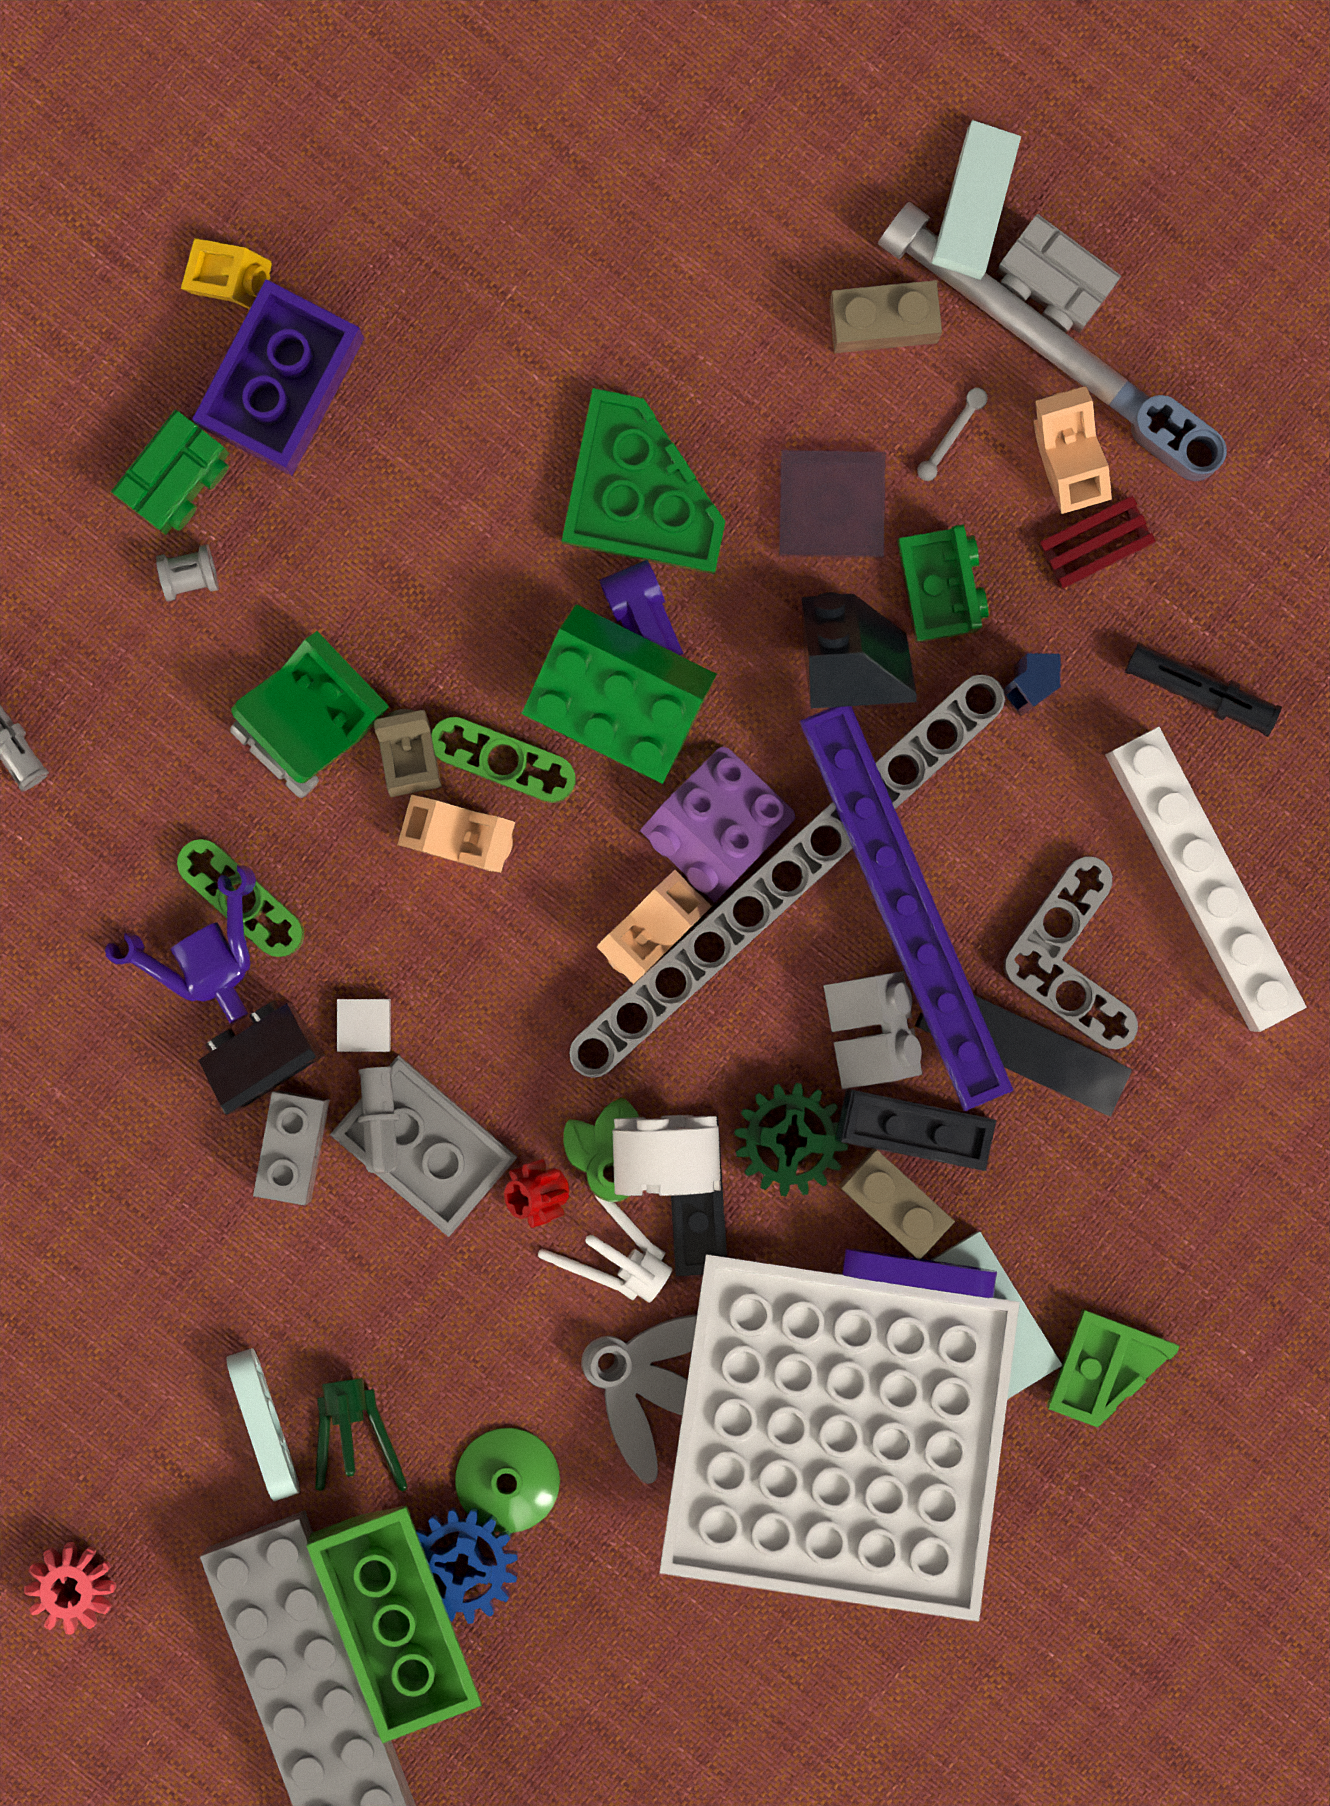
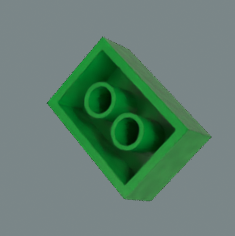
(618, 693)

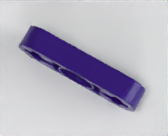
(919, 1273)

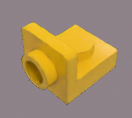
(225, 272)

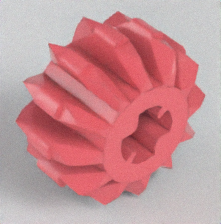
(52, 1590)

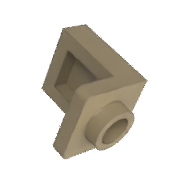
(407, 752)

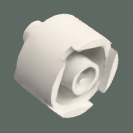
(666, 1155)

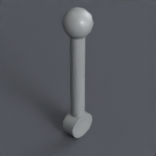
(975, 400)

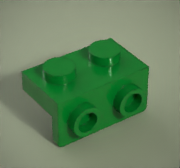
(942, 583)

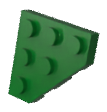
(638, 491)

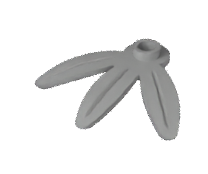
(635, 1374)

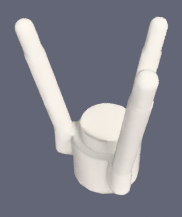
(642, 1273)

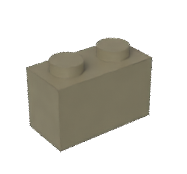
(885, 316)
(896, 1203)

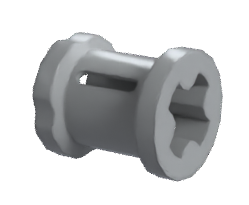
(187, 572)

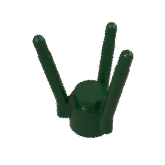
(344, 1404)

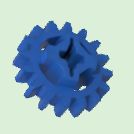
(486, 1568)

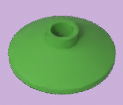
(513, 1453)

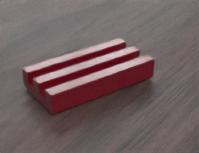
(1137, 522)

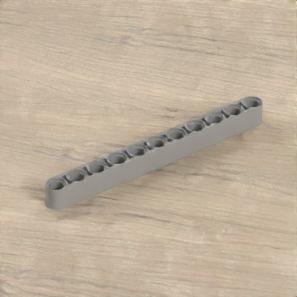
(774, 901)

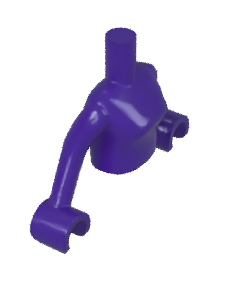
(206, 958)

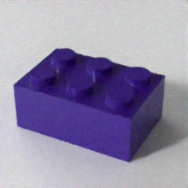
(278, 377)

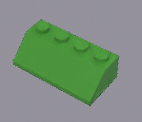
(392, 1621)

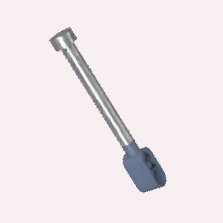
(910, 235)

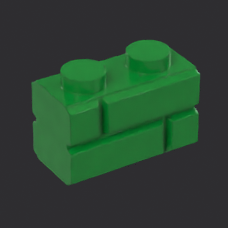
(172, 473)

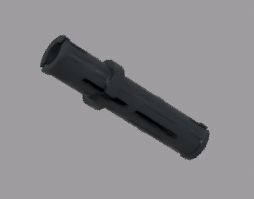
(1203, 689)

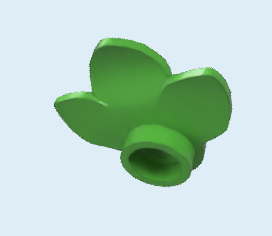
(591, 1147)

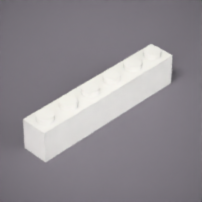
(1205, 881)

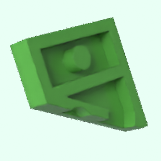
(1105, 1367)

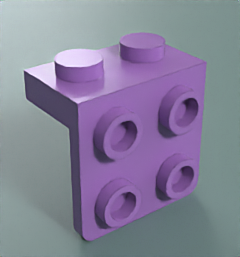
(718, 823)

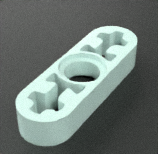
(263, 1424)

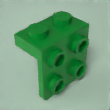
(310, 709)

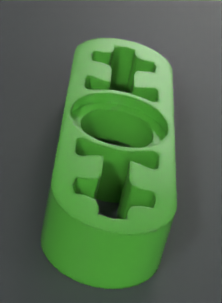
(471, 734)
(203, 881)

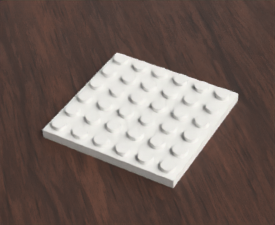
(840, 1438)

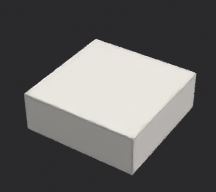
(363, 1025)

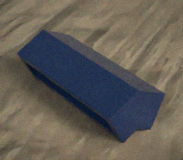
(1034, 680)

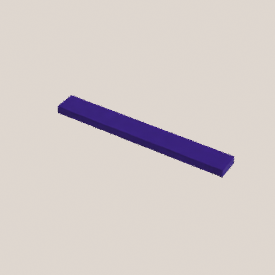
(906, 906)

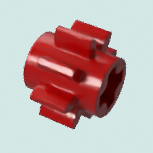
(536, 1193)

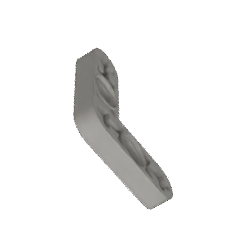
(1052, 951)

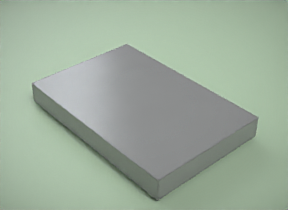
(441, 1151)

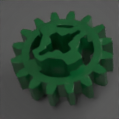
(767, 1135)

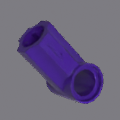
(637, 604)

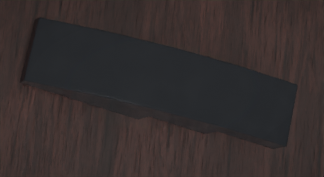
(1052, 1059)

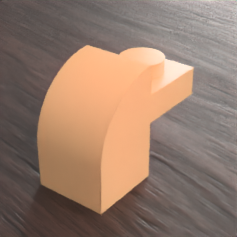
(1071, 450)
(456, 834)
(653, 927)

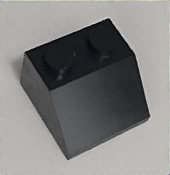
(853, 654)
(260, 1057)

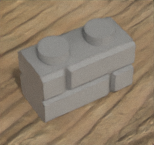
(1057, 275)

